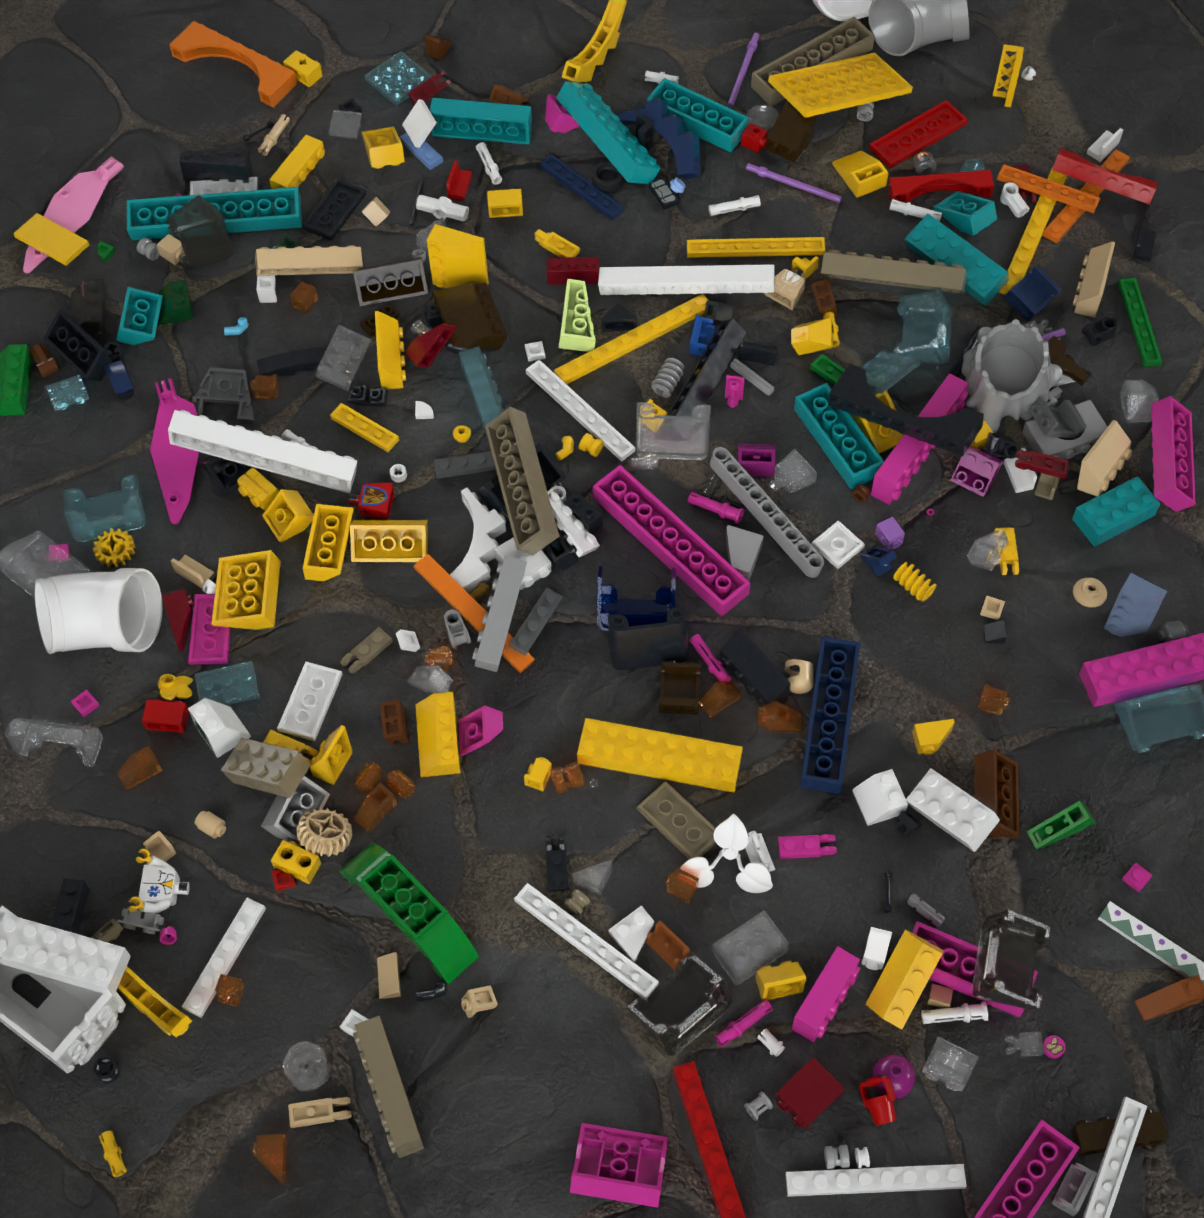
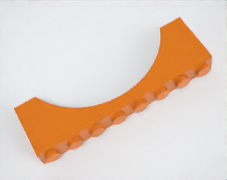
(201, 42)

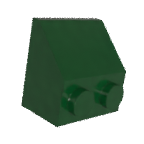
(175, 303)

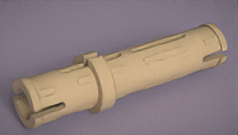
(271, 139)

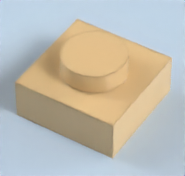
(992, 608)

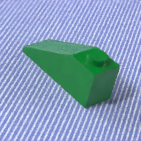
(1061, 825)

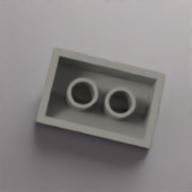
(286, 812)

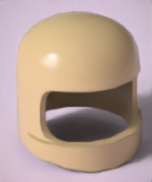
(800, 681)

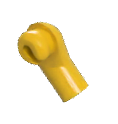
(568, 448)

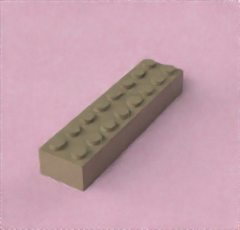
(839, 43)
(893, 272)
(521, 481)

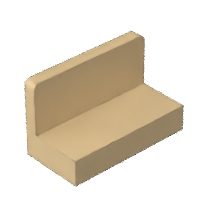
(192, 570)

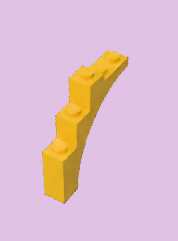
(606, 37)
(153, 1005)

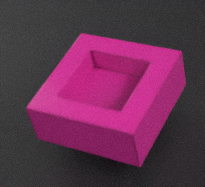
(85, 703)
(1137, 877)

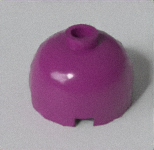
(899, 1071)

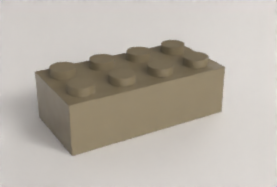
(266, 767)

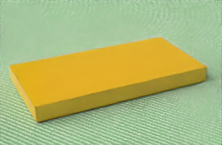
(51, 239)

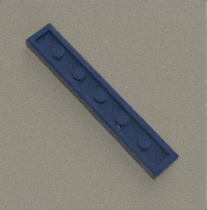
(582, 187)

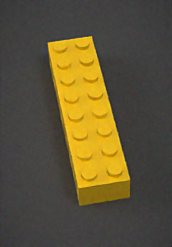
(659, 755)

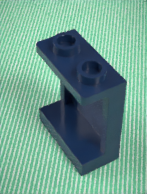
(1032, 293)

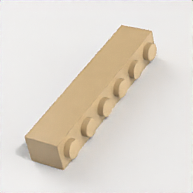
(307, 260)

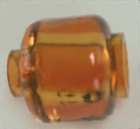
(441, 657)

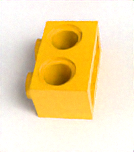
(293, 865)

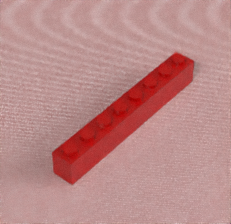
(707, 1141)

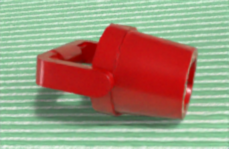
(881, 1107)

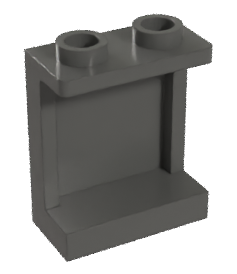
(1058, 421)

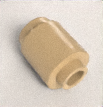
(210, 824)

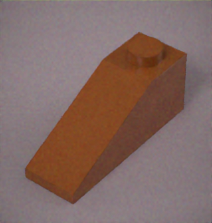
(1171, 998)

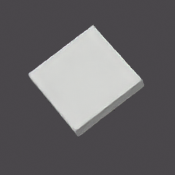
(419, 123)
(838, 544)

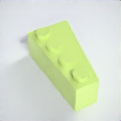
(576, 320)

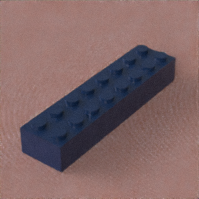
(830, 715)

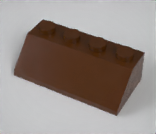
(998, 789)

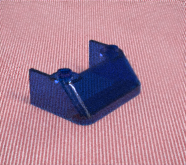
(636, 611)

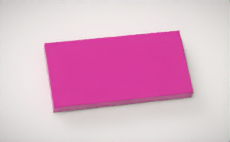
(207, 642)

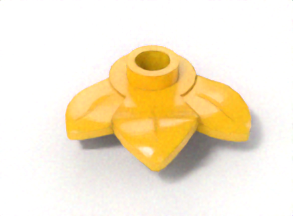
(174, 686)

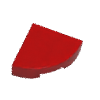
(282, 880)

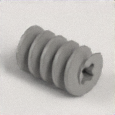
(667, 377)

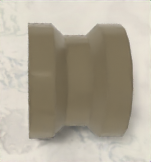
(577, 902)

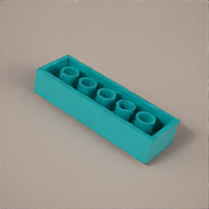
(702, 115)
(481, 121)
(938, 243)
(838, 437)

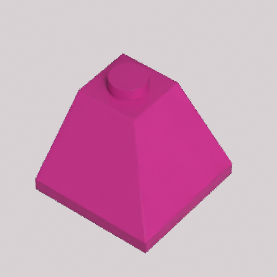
(558, 117)
(479, 728)

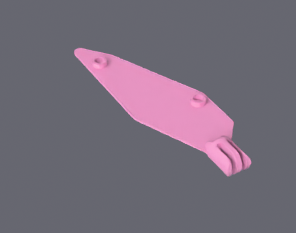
(75, 204)

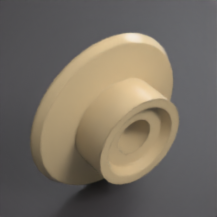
(1090, 598)

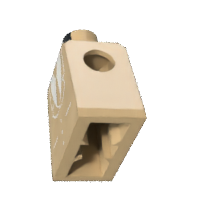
(788, 288)

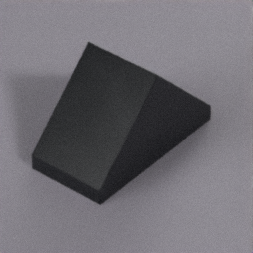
(619, 320)

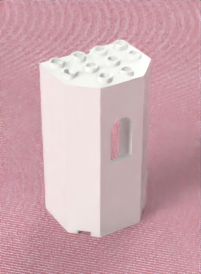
(67, 1024)

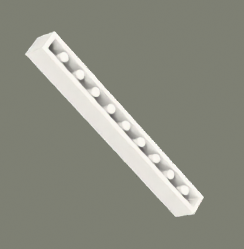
(686, 279)

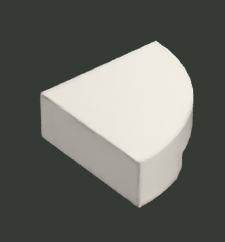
(423, 411)

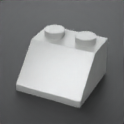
(880, 797)

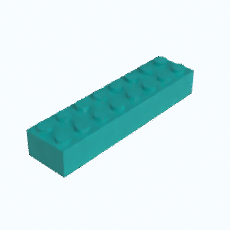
(608, 132)

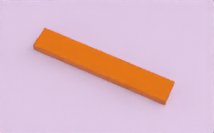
(1048, 188)

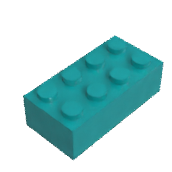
(1116, 511)

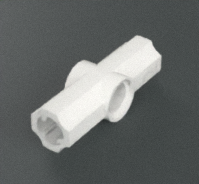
(442, 208)

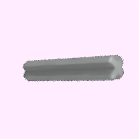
(752, 377)

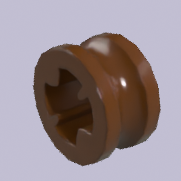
(860, 493)

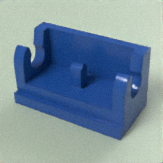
(701, 335)

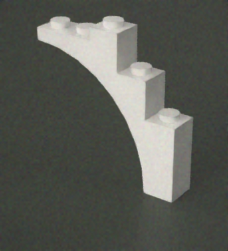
(481, 551)

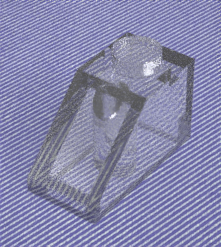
(430, 679)

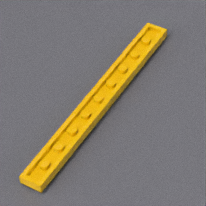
(1032, 236)
(631, 340)

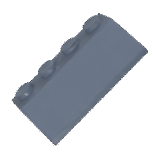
(1135, 607)

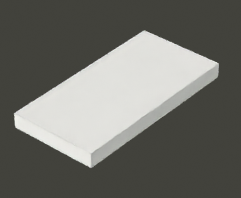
(222, 186)
(309, 701)

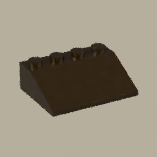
(473, 313)

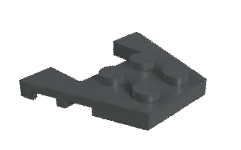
(227, 387)

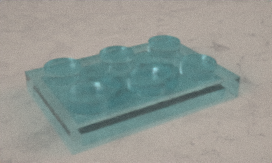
(228, 684)

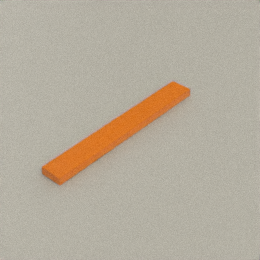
(466, 606)

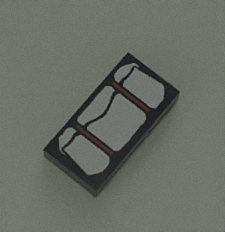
(663, 193)

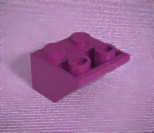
(757, 459)
(976, 471)

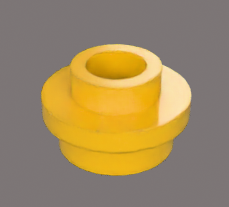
(462, 438)

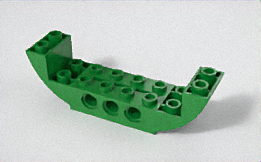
(412, 910)

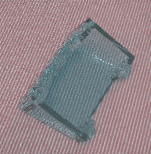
(925, 327)
(101, 513)
(1162, 716)

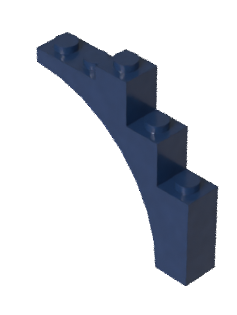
(684, 144)

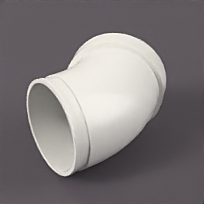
(99, 610)

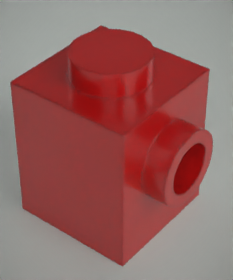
(754, 138)

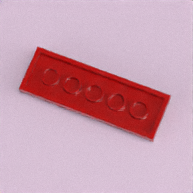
(918, 134)

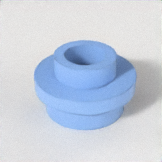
(677, 185)

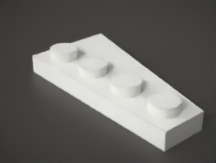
(572, 526)

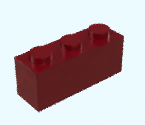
(573, 268)

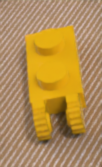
(1009, 554)
(280, 740)

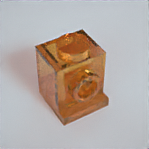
(265, 386)
(993, 700)
(229, 990)

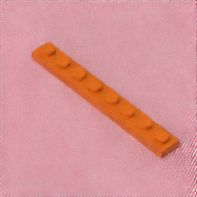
(1071, 214)

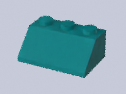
(139, 316)

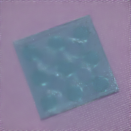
(397, 77)
(888, 369)

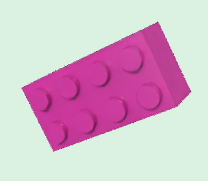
(824, 996)

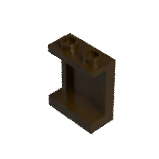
(679, 688)

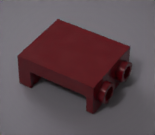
(808, 1093)

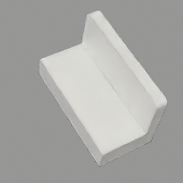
(1104, 144)
(1021, 479)

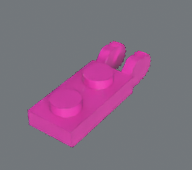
(805, 846)

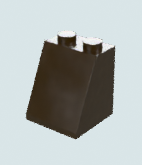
(791, 133)

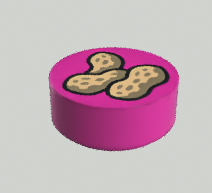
(1053, 1047)

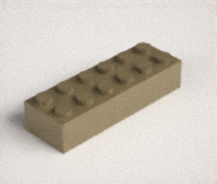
(389, 1089)

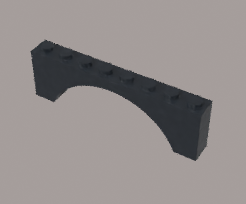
(948, 432)

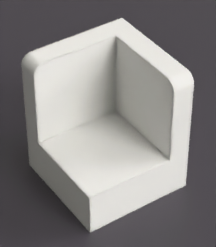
(266, 289)

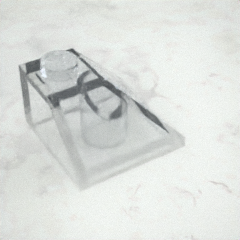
(1137, 400)

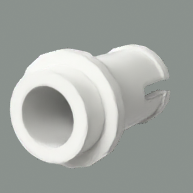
(771, 1042)

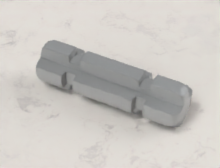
(925, 910)

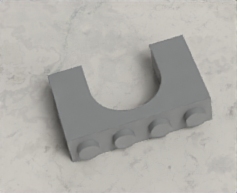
(1067, 448)

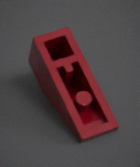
(428, 345)
(179, 615)

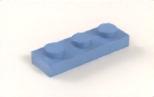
(425, 153)

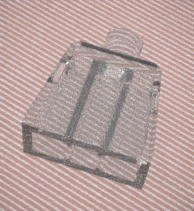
(793, 473)

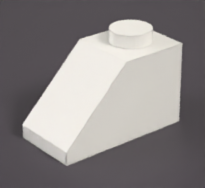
(876, 948)

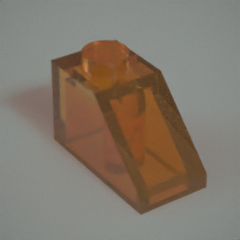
(779, 718)
(139, 768)
(272, 1153)

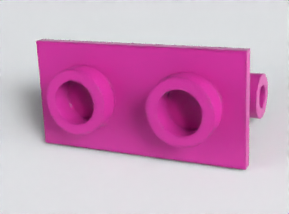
(734, 390)

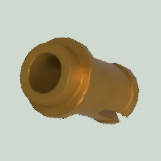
(481, 590)

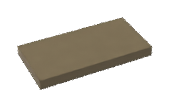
(678, 821)

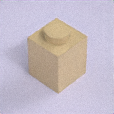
(170, 249)

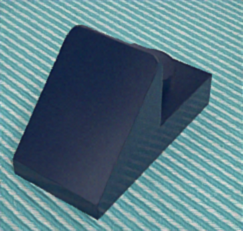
(878, 559)

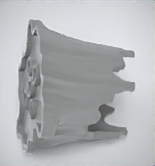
(1008, 372)

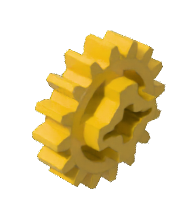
(114, 547)

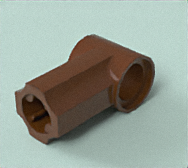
(45, 363)

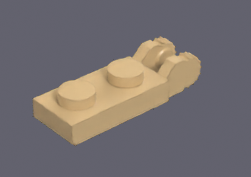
(317, 1111)

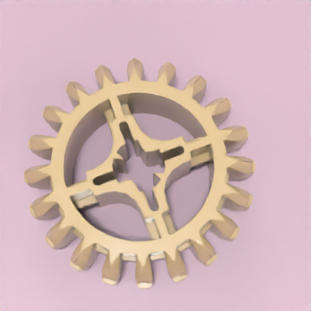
(324, 832)

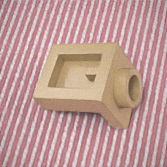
(478, 1000)

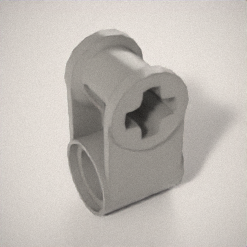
(456, 631)

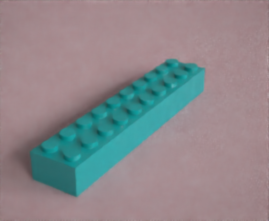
(240, 210)

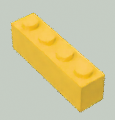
(298, 163)

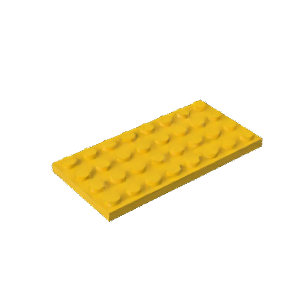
(840, 84)

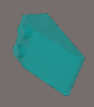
(967, 212)

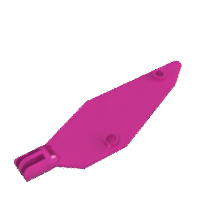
(173, 463)

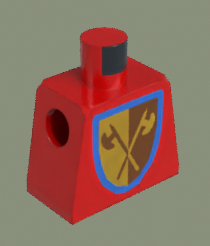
(374, 500)

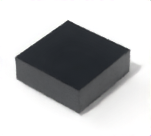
(350, 106)

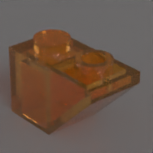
(375, 807)

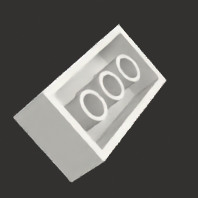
(953, 810)

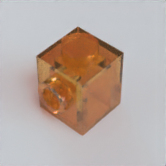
(304, 297)
(682, 884)

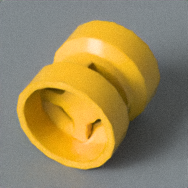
(591, 445)

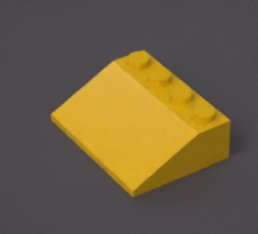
(456, 257)
(246, 591)

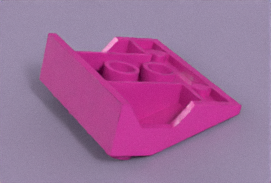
(619, 1165)

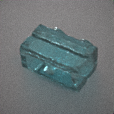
(67, 392)

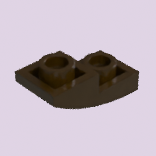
(368, 324)

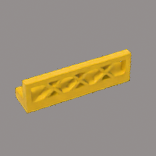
(1013, 76)

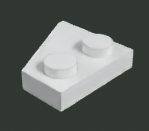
(632, 932)

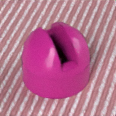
(164, 939)

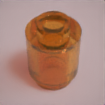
(368, 777)
(400, 783)

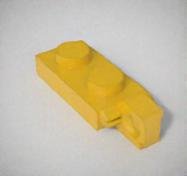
(556, 244)

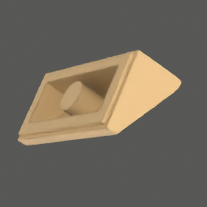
(389, 976)

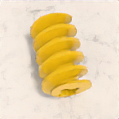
(913, 582)

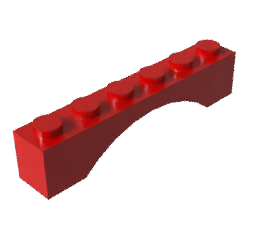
(974, 183)
(1127, 185)

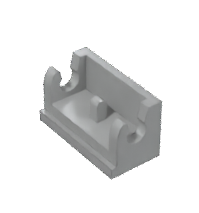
(1074, 1188)

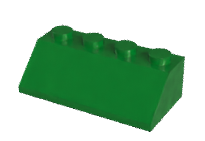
(14, 379)

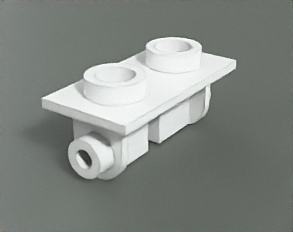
(757, 850)

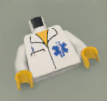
(158, 885)

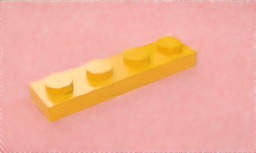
(364, 427)

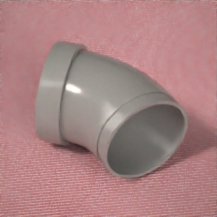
(911, 24)

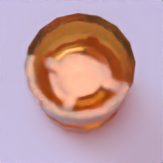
(574, 777)

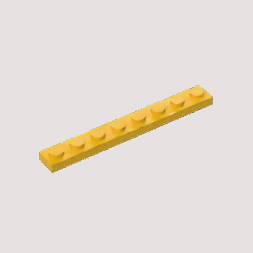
(755, 247)

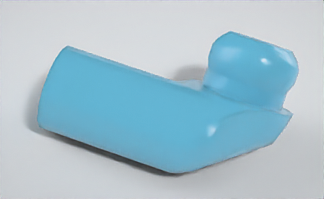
(238, 329)

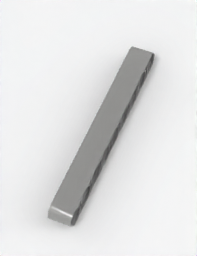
(735, 477)

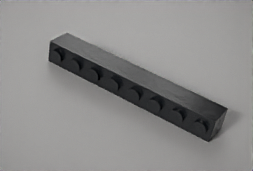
(709, 368)

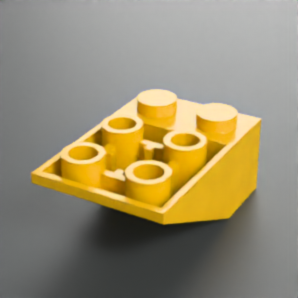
(861, 173)

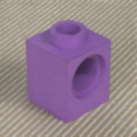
(889, 533)

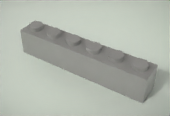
(500, 613)

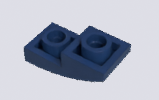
(118, 377)

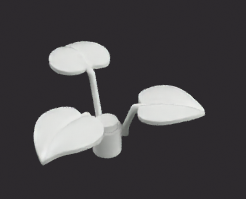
(732, 837)

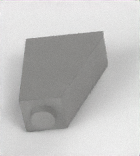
(743, 549)

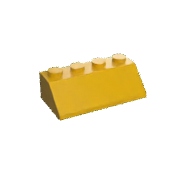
(389, 351)
(388, 540)
(327, 542)
(437, 735)
(904, 978)

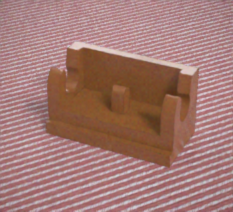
(667, 945)

